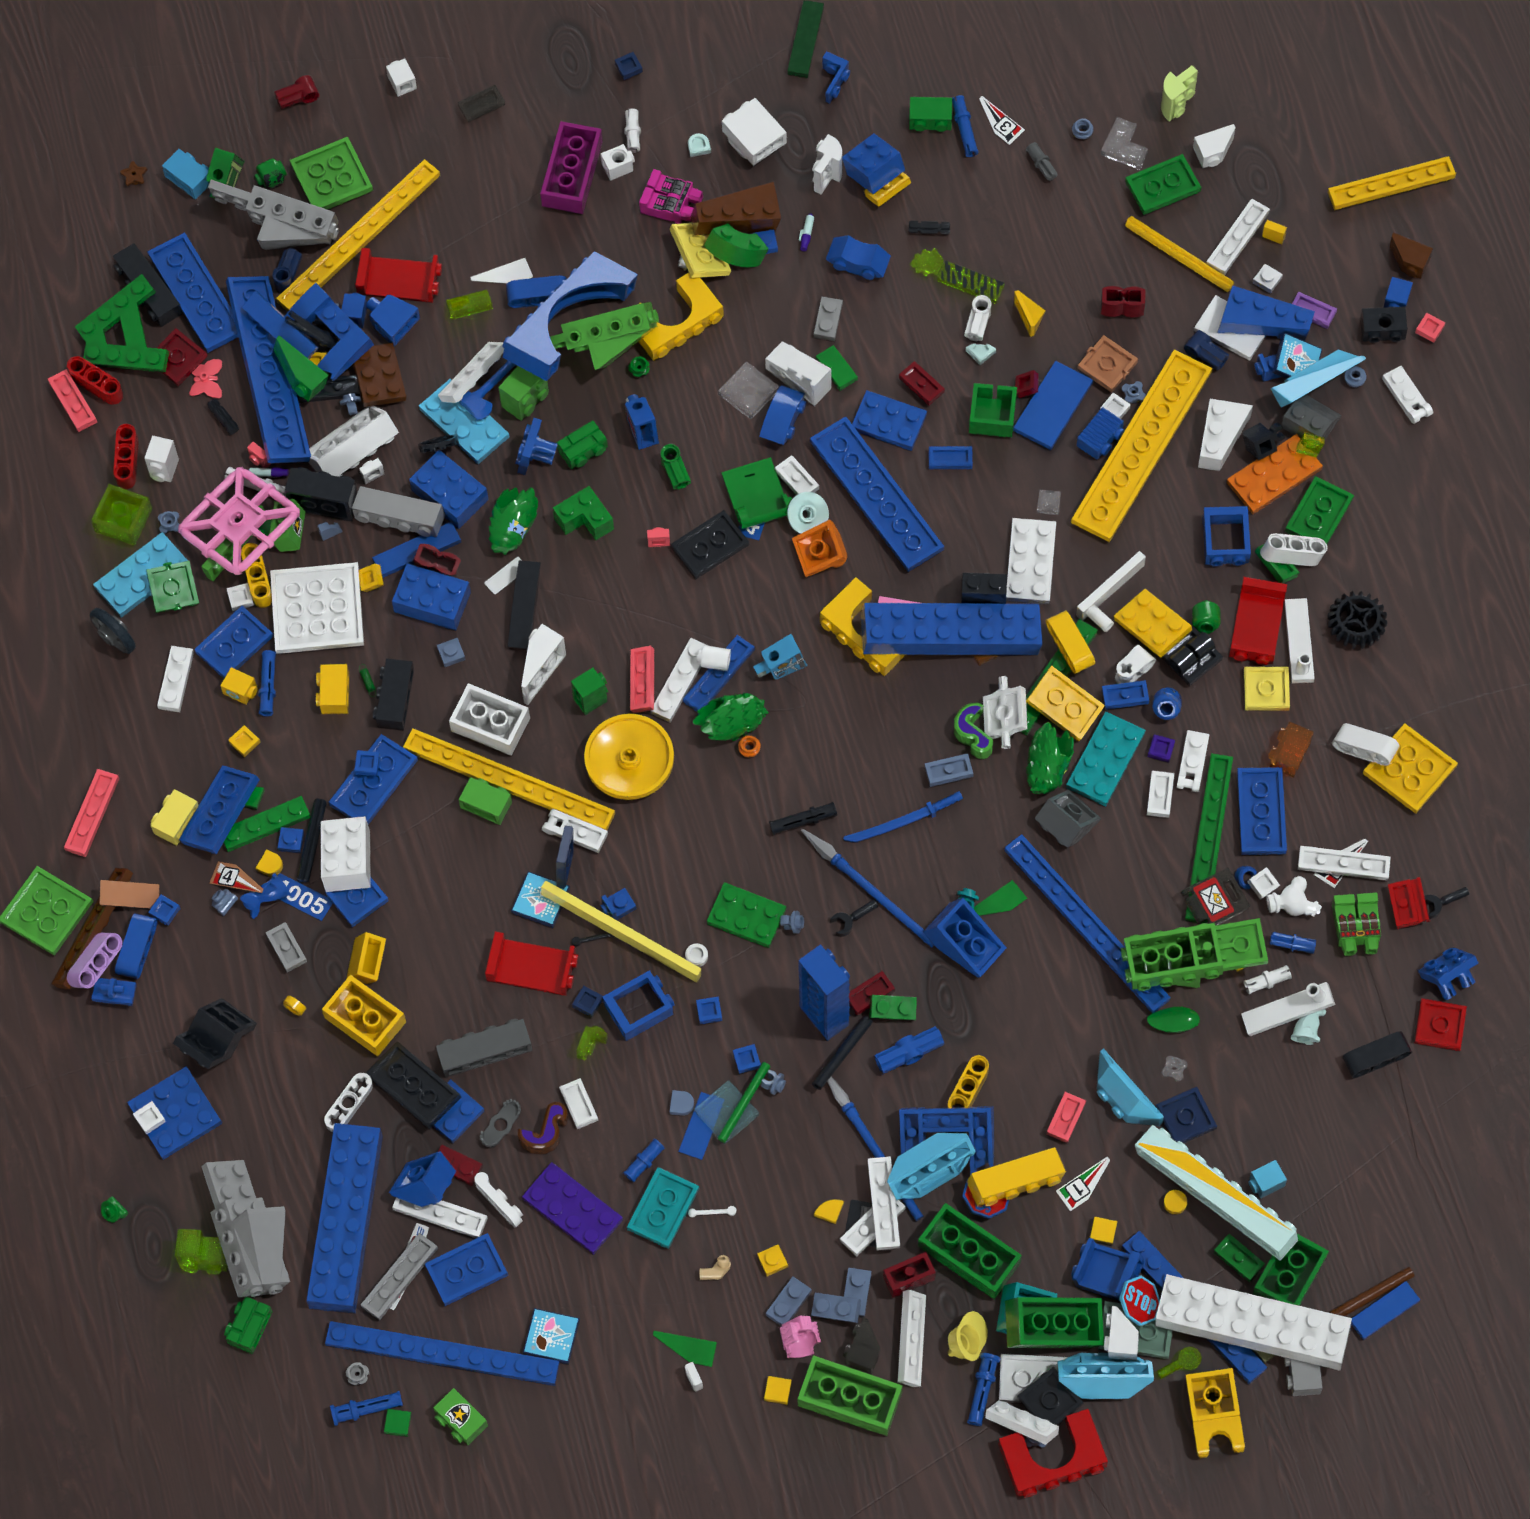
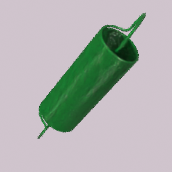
(367, 680)

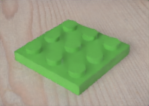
(331, 174)
(45, 910)

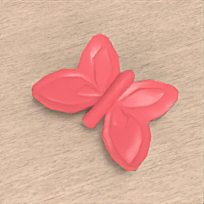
(205, 378)

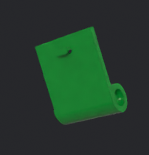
(756, 493)

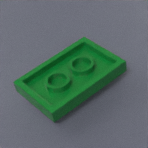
(1163, 184)
(1320, 511)
(746, 915)

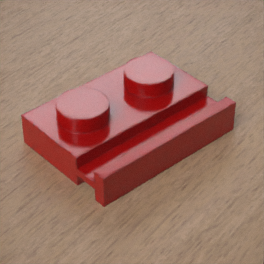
(1408, 902)

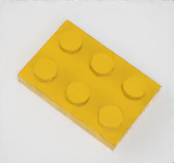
(1152, 623)
(1065, 703)

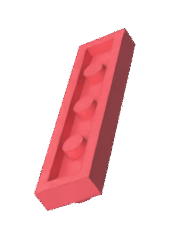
(91, 813)

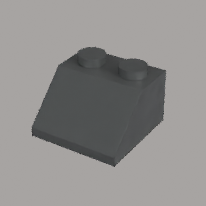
(1310, 417)
(1067, 818)

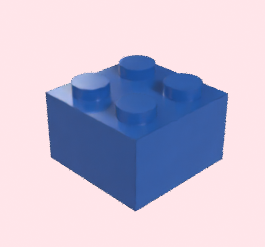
(873, 163)

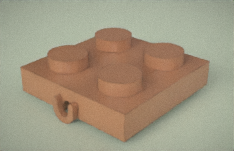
(1107, 363)

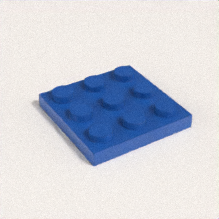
(184, 1110)

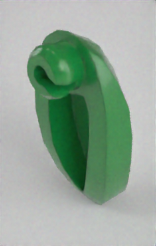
(1174, 1019)

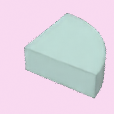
(980, 352)

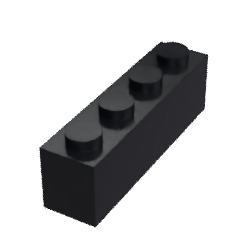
(161, 305)

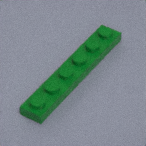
(1058, 662)

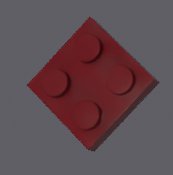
(183, 356)

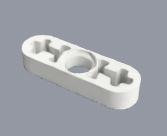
(362, 1092)

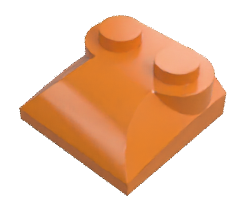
(820, 548)

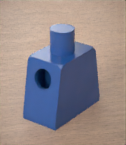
(392, 317)

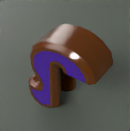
(549, 1136)

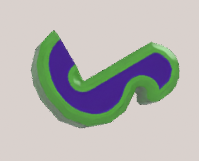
(969, 734)

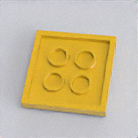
(1414, 770)

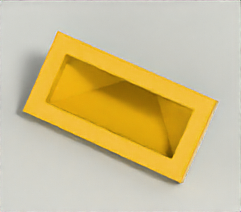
(1029, 312)

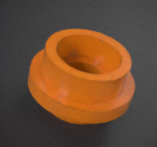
(749, 740)

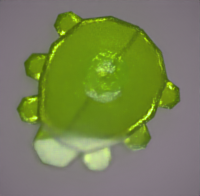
(928, 262)

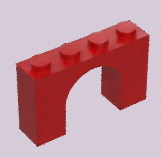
(1030, 1477)

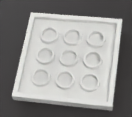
(317, 608)

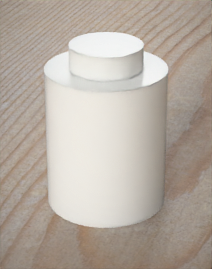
(714, 658)

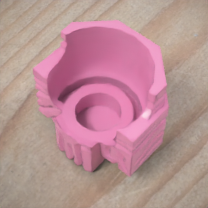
(799, 1337)

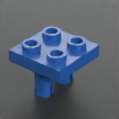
(534, 448)
(1447, 967)

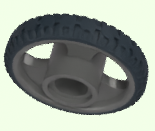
(112, 630)

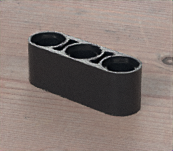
(1377, 1054)

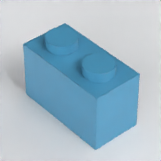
(186, 173)

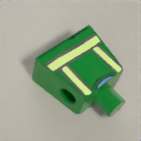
(224, 168)

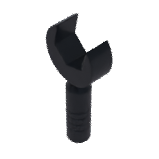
(1449, 898)
(847, 920)

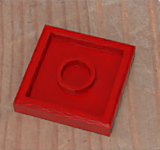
(1440, 1024)

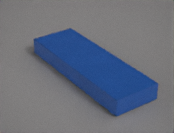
(1384, 1310)

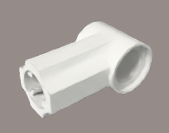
(978, 319)

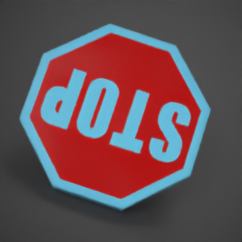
(1140, 1300)

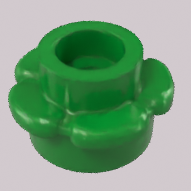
(639, 361)

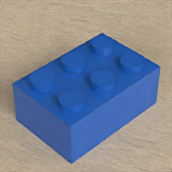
(448, 484)
(431, 597)

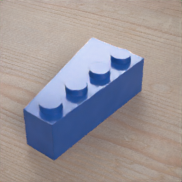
(1262, 315)

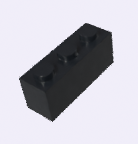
(393, 694)

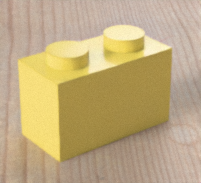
(174, 816)

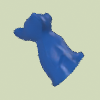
(272, 891)

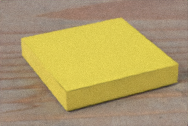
(1266, 688)

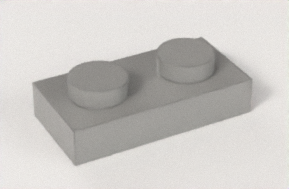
(828, 318)
(286, 947)

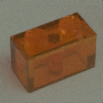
(1291, 748)

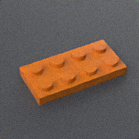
(1273, 475)

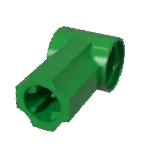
(675, 468)

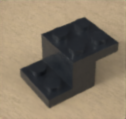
(214, 1033)

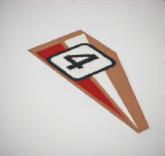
(234, 877)

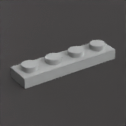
(399, 1276)

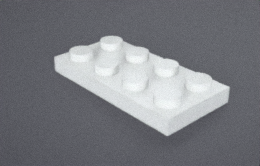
(1030, 561)

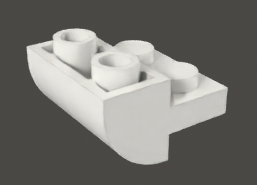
(827, 164)

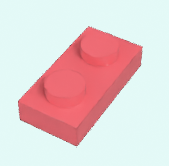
(1066, 1117)

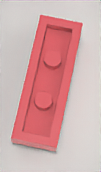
(72, 400)
(642, 679)

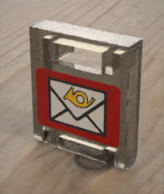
(1212, 900)

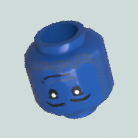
(1167, 703)

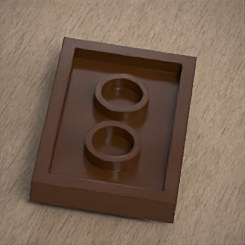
(379, 376)

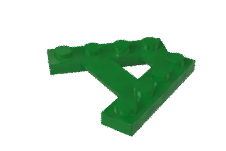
(122, 307)

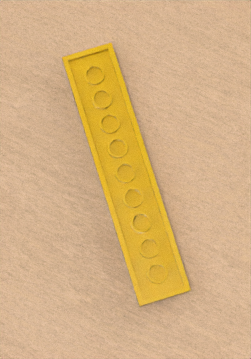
(1141, 445)

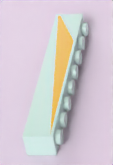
(1216, 1192)

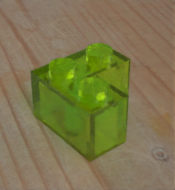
(199, 1252)

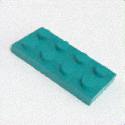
(1105, 759)

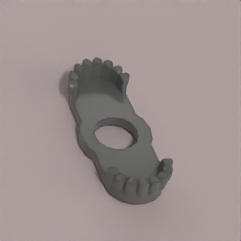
(510, 1113)

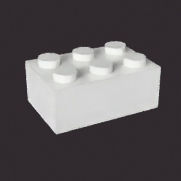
(489, 719)
(345, 854)

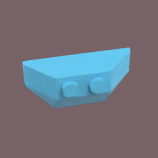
(1124, 1095)
(930, 1164)
(1104, 1377)

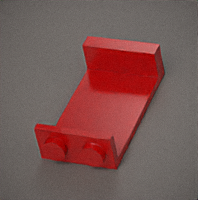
(397, 277)
(1258, 621)
(531, 965)

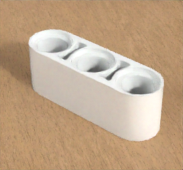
(1293, 549)
(1365, 744)

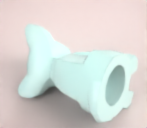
(1307, 1027)

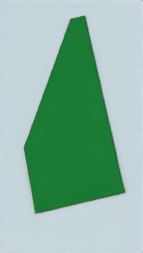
(1002, 900)
(691, 1349)

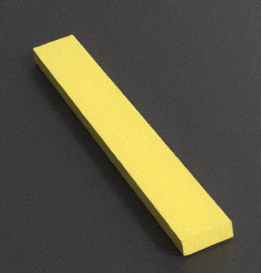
(621, 931)

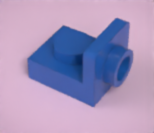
(1265, 367)
(617, 904)

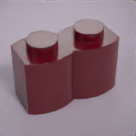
(1120, 301)
(432, 559)

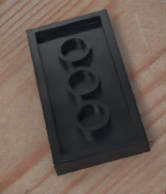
(413, 1085)

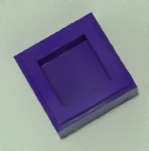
(1161, 748)

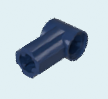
(286, 269)
(1201, 347)

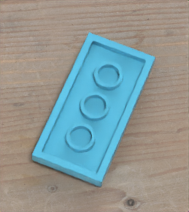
(475, 437)
(128, 583)

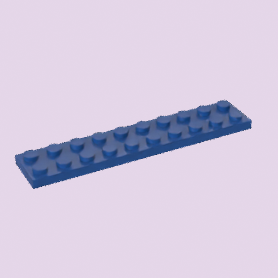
(271, 392)

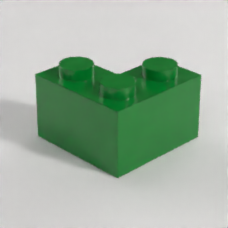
(586, 510)

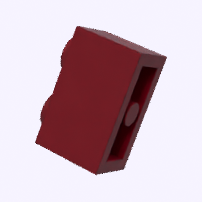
(909, 1274)

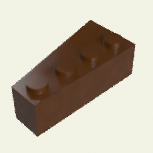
(745, 211)

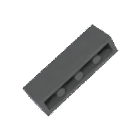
(484, 1047)

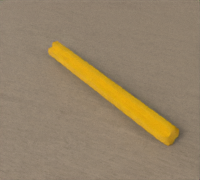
(1179, 254)

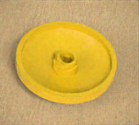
(629, 756)

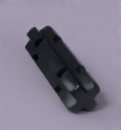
(929, 227)
(223, 416)

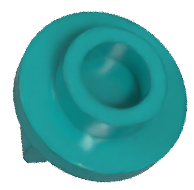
(968, 895)

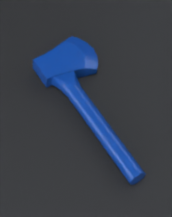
(474, 401)

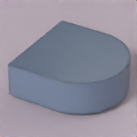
(681, 1103)

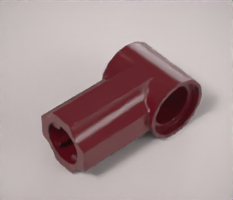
(302, 91)

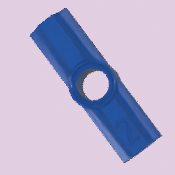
(909, 1050)

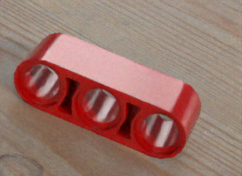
(99, 388)
(126, 447)

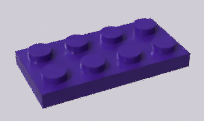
(572, 1208)

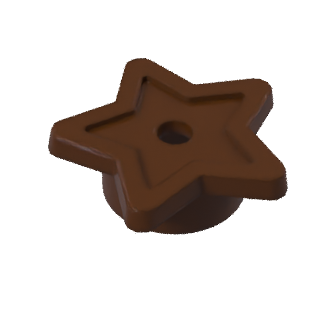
(133, 179)

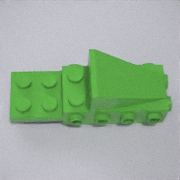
(608, 333)
(1192, 953)

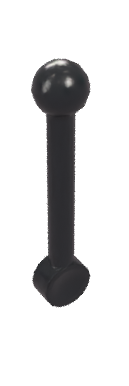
(576, 941)

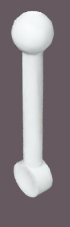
(731, 1211)

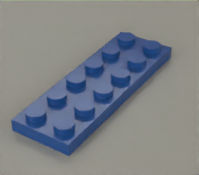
(195, 291)

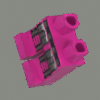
(669, 198)

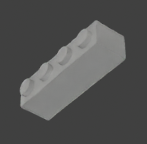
(398, 512)

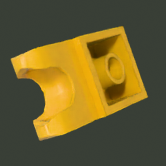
(1214, 1417)

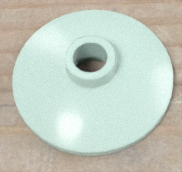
(815, 507)

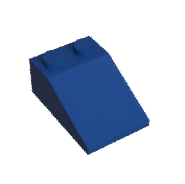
(965, 937)

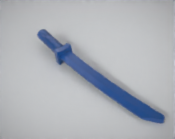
(930, 809)

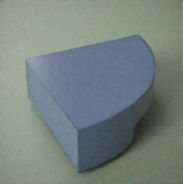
(327, 531)

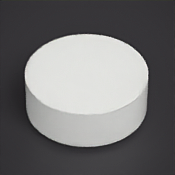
(697, 954)

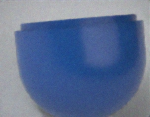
(1239, 873)

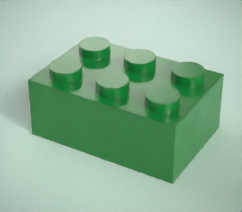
(1294, 1274)

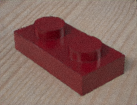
(921, 383)
(876, 985)
(465, 1167)

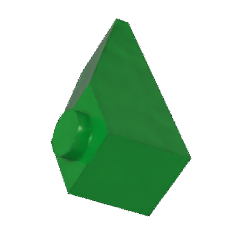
(301, 373)

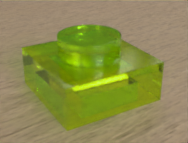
(1310, 444)

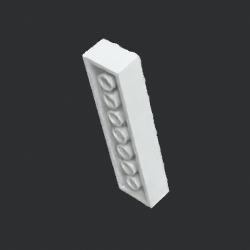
(1253, 1322)

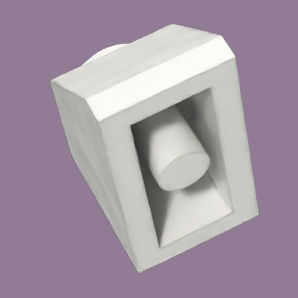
(1213, 145)

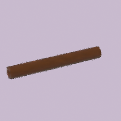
(1374, 1292)

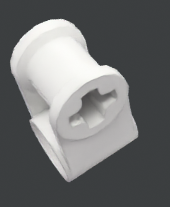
(1134, 665)

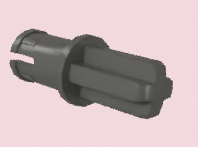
(1041, 161)

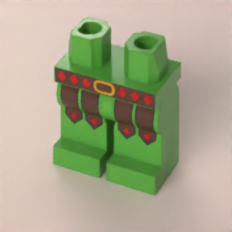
(1360, 930)

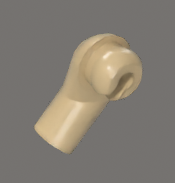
(717, 1271)

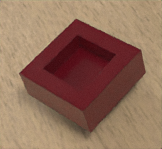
(1027, 383)

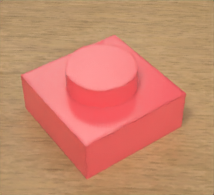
(1430, 327)
(257, 455)
(658, 537)

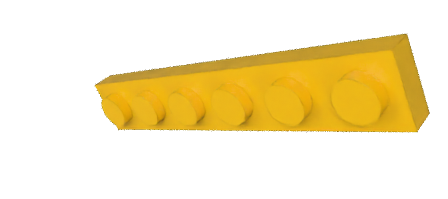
(1391, 183)

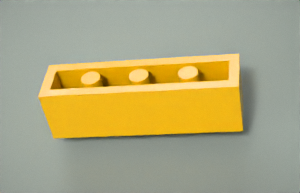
(1016, 1177)

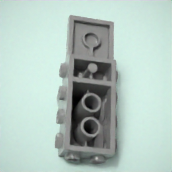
(283, 219)
(247, 1230)

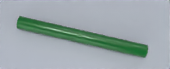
(743, 1103)

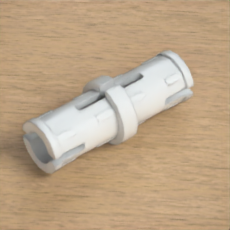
(632, 130)
(1267, 979)

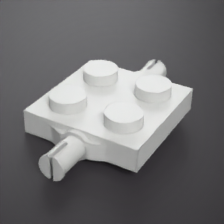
(1005, 712)

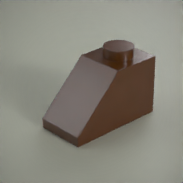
(1410, 255)

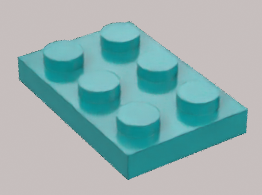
(663, 1207)

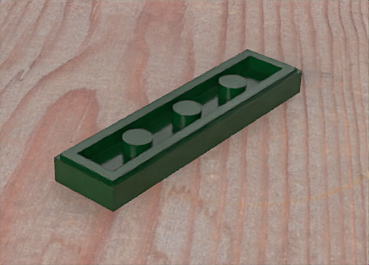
(805, 39)

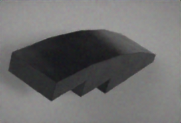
(524, 603)

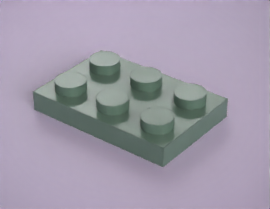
(1152, 1339)

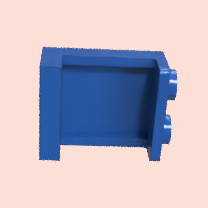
(1105, 1269)

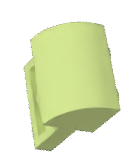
(1177, 91)

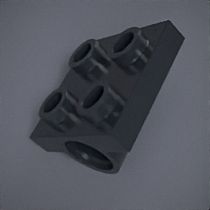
(1193, 656)

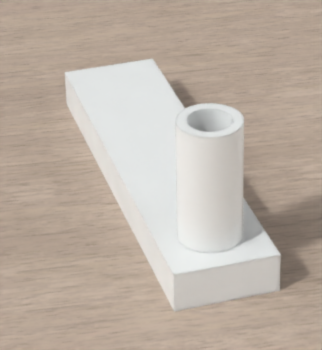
(1090, 605)
(1299, 640)
(1288, 1008)

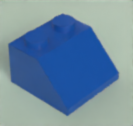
(424, 1180)

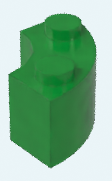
(736, 247)

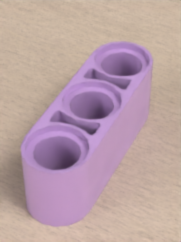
(85, 965)

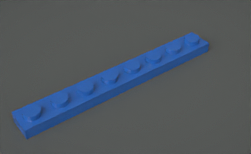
(1157, 1268)

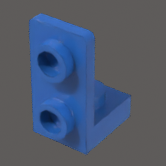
(838, 66)

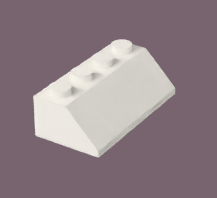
(352, 441)

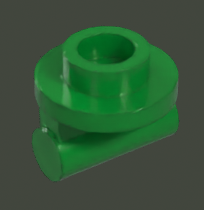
(113, 1210)

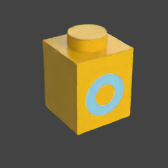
(239, 686)

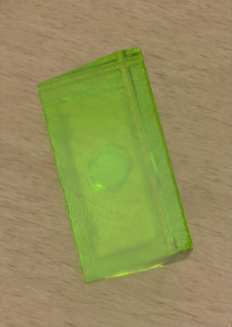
(469, 304)

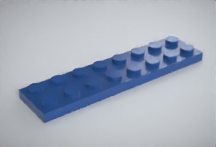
(877, 494)

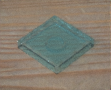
(719, 1107)

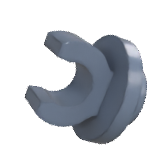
(350, 400)
(794, 922)
(777, 1083)

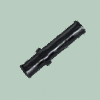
(322, 337)
(812, 815)

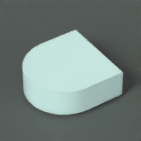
(698, 145)

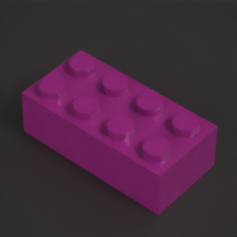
(571, 167)

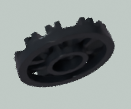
(438, 442)

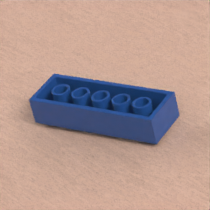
(824, 991)

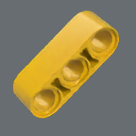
(260, 583)
(1070, 642)
(972, 1078)

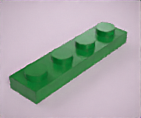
(266, 823)

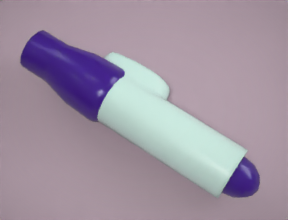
(805, 234)
(269, 472)

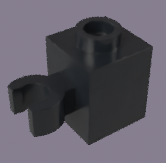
(1261, 441)

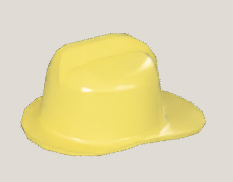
(969, 1337)

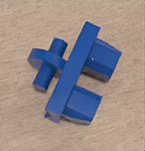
(114, 991)

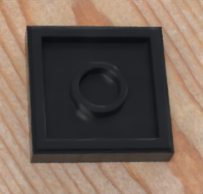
(1050, 1398)

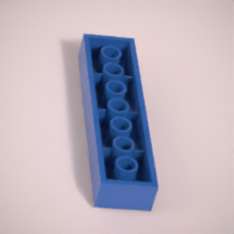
(951, 629)
(344, 1218)

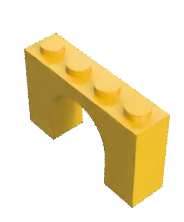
(705, 311)
(839, 616)

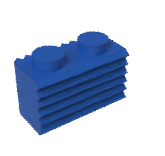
(1100, 433)

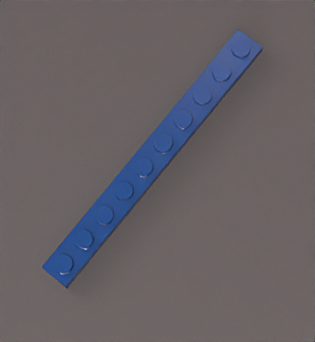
(1079, 916)
(442, 1353)

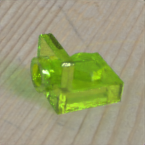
(586, 1044)

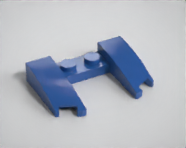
(352, 339)
(975, 1120)

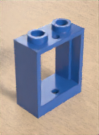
(1226, 515)
(630, 1031)

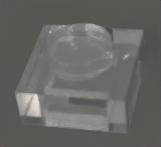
(1049, 502)

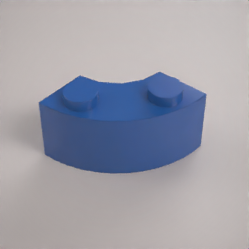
(858, 257)
(782, 415)

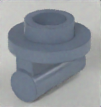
(223, 901)

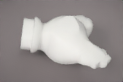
(1293, 900)

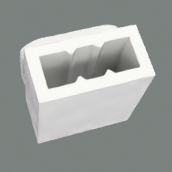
(753, 131)

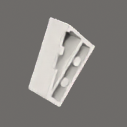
(799, 372)
(1222, 429)

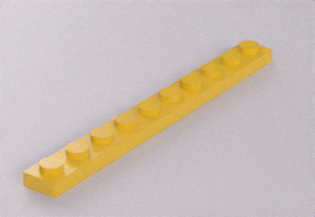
(361, 233)
(508, 778)

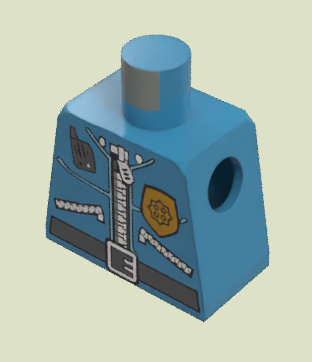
(781, 659)

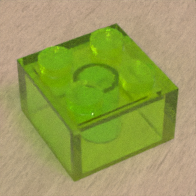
(121, 514)

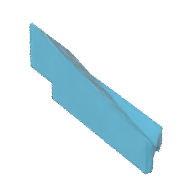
(1314, 376)

